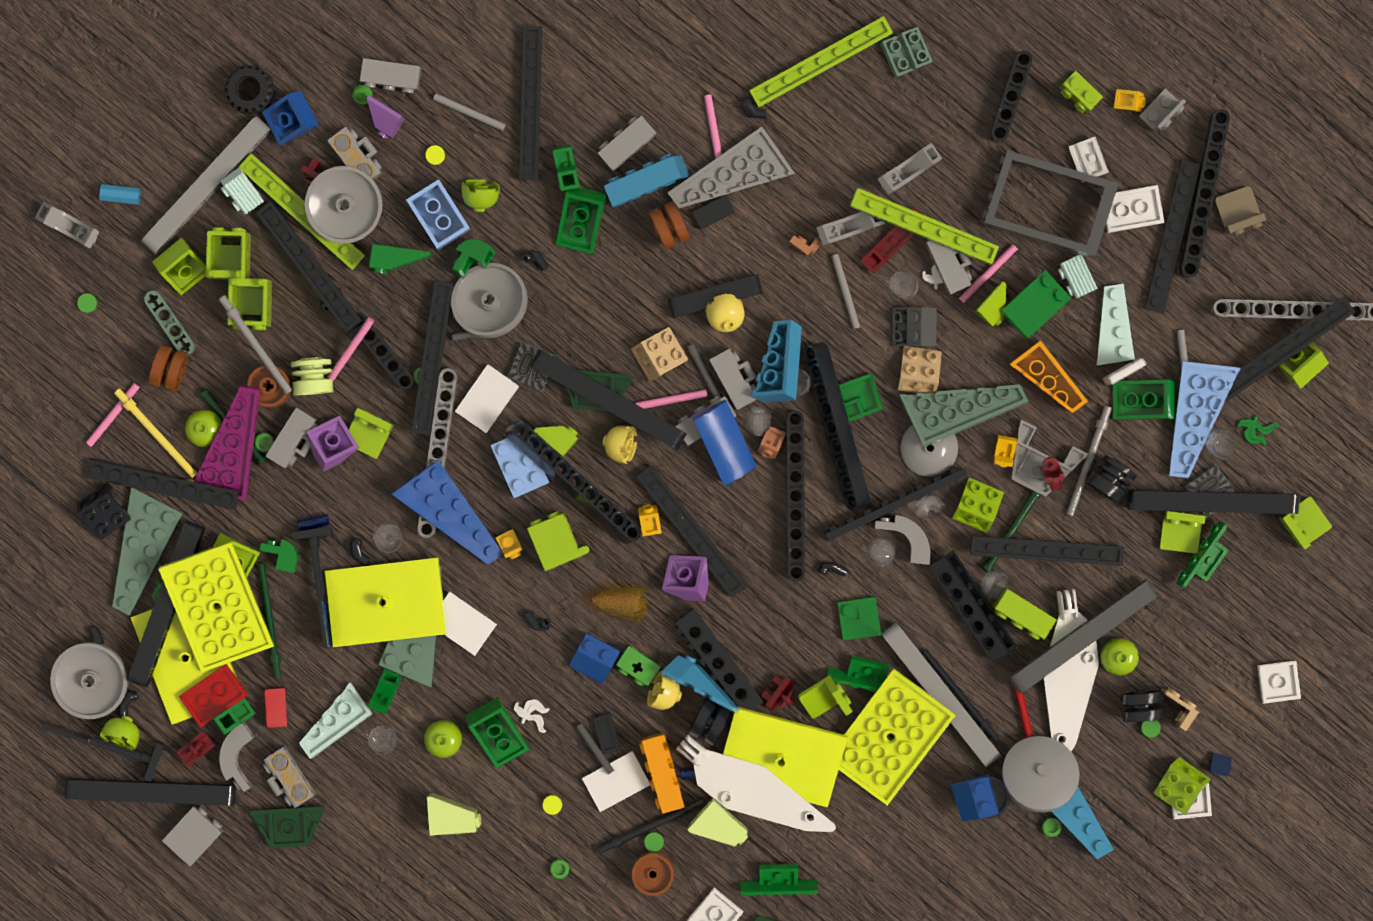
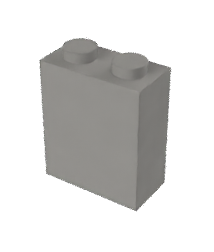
(193, 835)

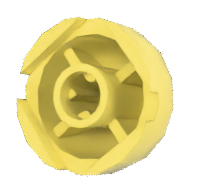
(725, 313)
(620, 444)
(664, 692)

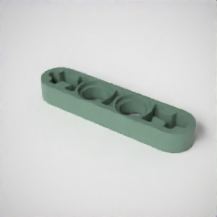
(172, 321)

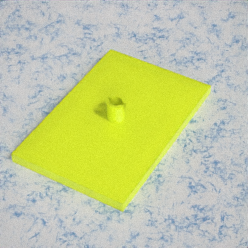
(411, 609)
(214, 631)
(172, 672)
(808, 753)
(885, 762)

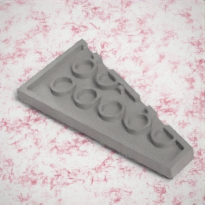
(741, 167)

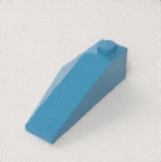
(690, 674)

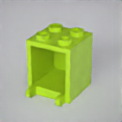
(228, 260)
(251, 298)
(555, 541)

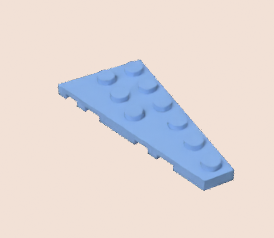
(1198, 405)

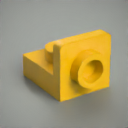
(1129, 100)
(649, 520)
(509, 544)

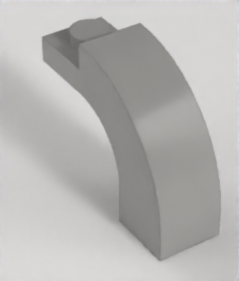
(909, 169)
(67, 224)
(847, 227)
(917, 539)
(229, 755)

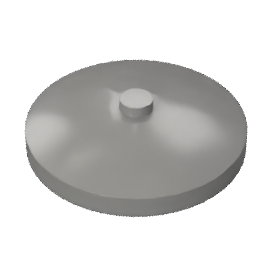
(343, 204)
(489, 300)
(89, 680)
(1040, 774)

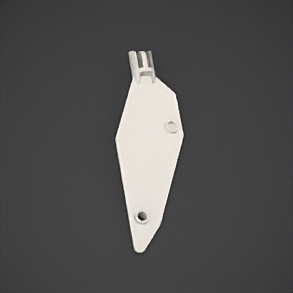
(1072, 682)
(751, 789)

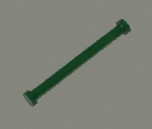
(222, 414)
(1015, 525)

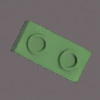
(632, 656)

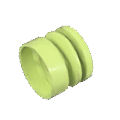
(312, 376)

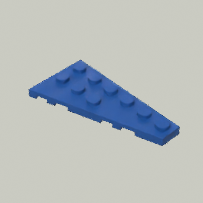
(443, 505)

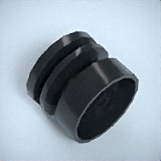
(1111, 478)

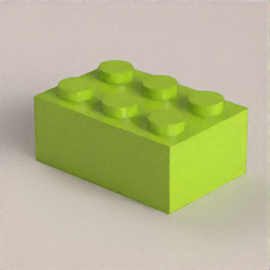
(1023, 614)

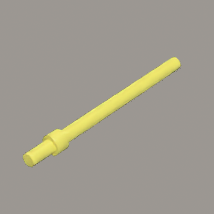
(130, 406)

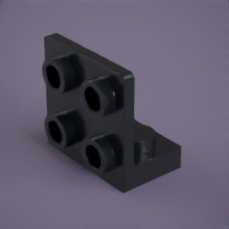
(102, 511)

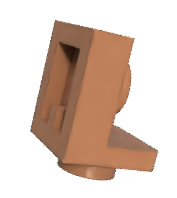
(800, 244)
(771, 443)

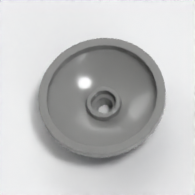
(924, 462)

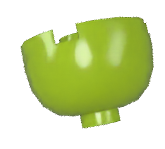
(479, 194)
(202, 427)
(1119, 656)
(121, 732)
(443, 738)

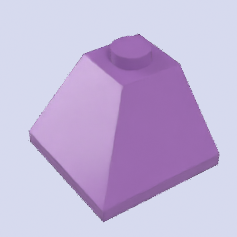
(384, 118)
(331, 443)
(687, 577)

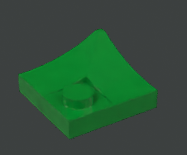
(861, 397)
(859, 618)

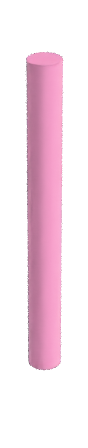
(713, 125)
(988, 273)
(351, 348)
(672, 399)
(111, 416)

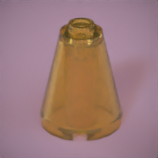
(622, 602)

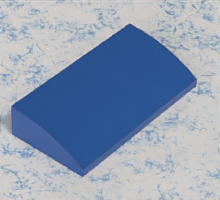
(724, 442)

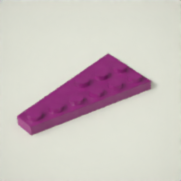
(232, 449)

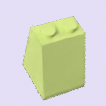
(451, 816)
(718, 824)

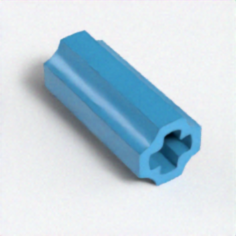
(120, 194)

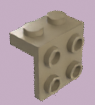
(1239, 211)

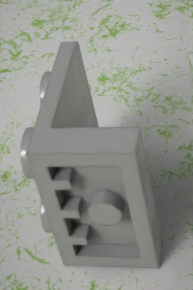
(1160, 111)

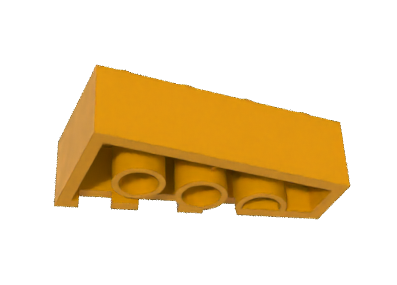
(1048, 374)
(662, 772)

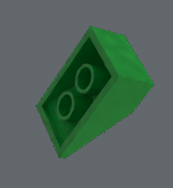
(581, 219)
(394, 258)
(1036, 304)
(1144, 400)
(496, 732)

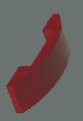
(887, 247)

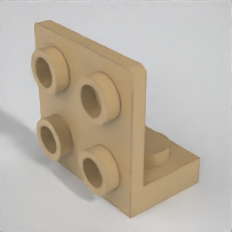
(659, 354)
(920, 370)
(1185, 717)

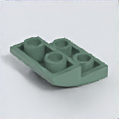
(906, 52)

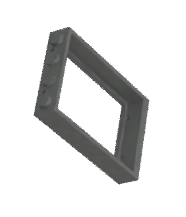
(1089, 250)

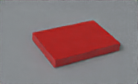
(213, 695)

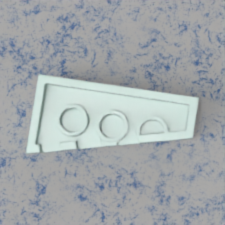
(1115, 332)
(338, 720)

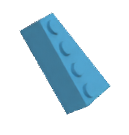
(646, 180)
(780, 364)
(1083, 825)

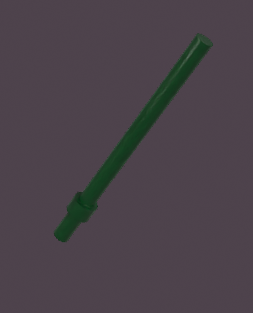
(274, 659)

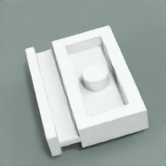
(1088, 157)

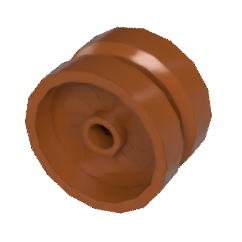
(667, 226)
(168, 368)
(269, 398)
(650, 862)

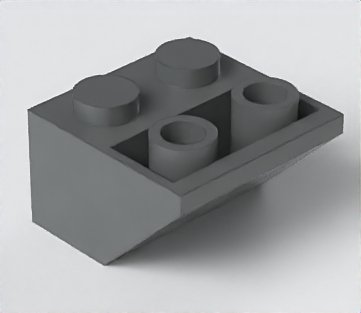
(914, 326)

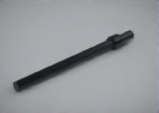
(983, 723)
(617, 842)

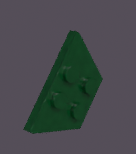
(615, 382)
(288, 825)

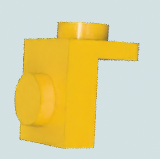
(1005, 451)

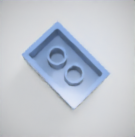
(438, 214)
(518, 469)

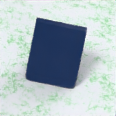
(1220, 764)

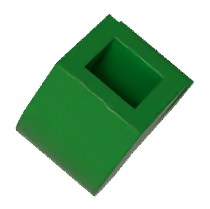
(566, 167)
(472, 252)
(287, 554)
(385, 691)
(234, 716)

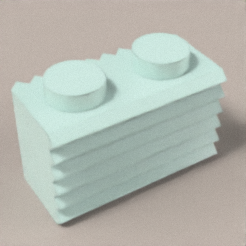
(241, 190)
(1077, 277)

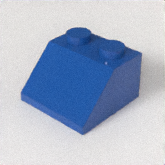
(290, 117)
(594, 658)
(975, 798)

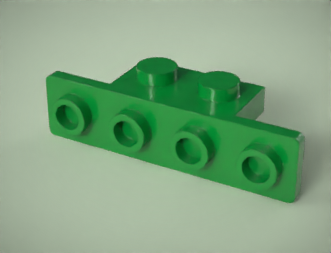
(1207, 558)
(861, 674)
(777, 881)

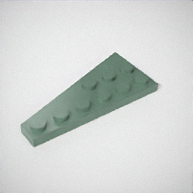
(952, 411)
(142, 546)
(411, 657)

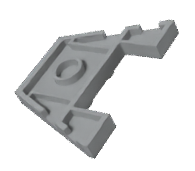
(1028, 460)

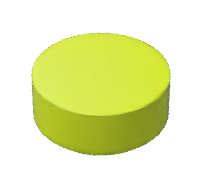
(435, 155)
(552, 804)

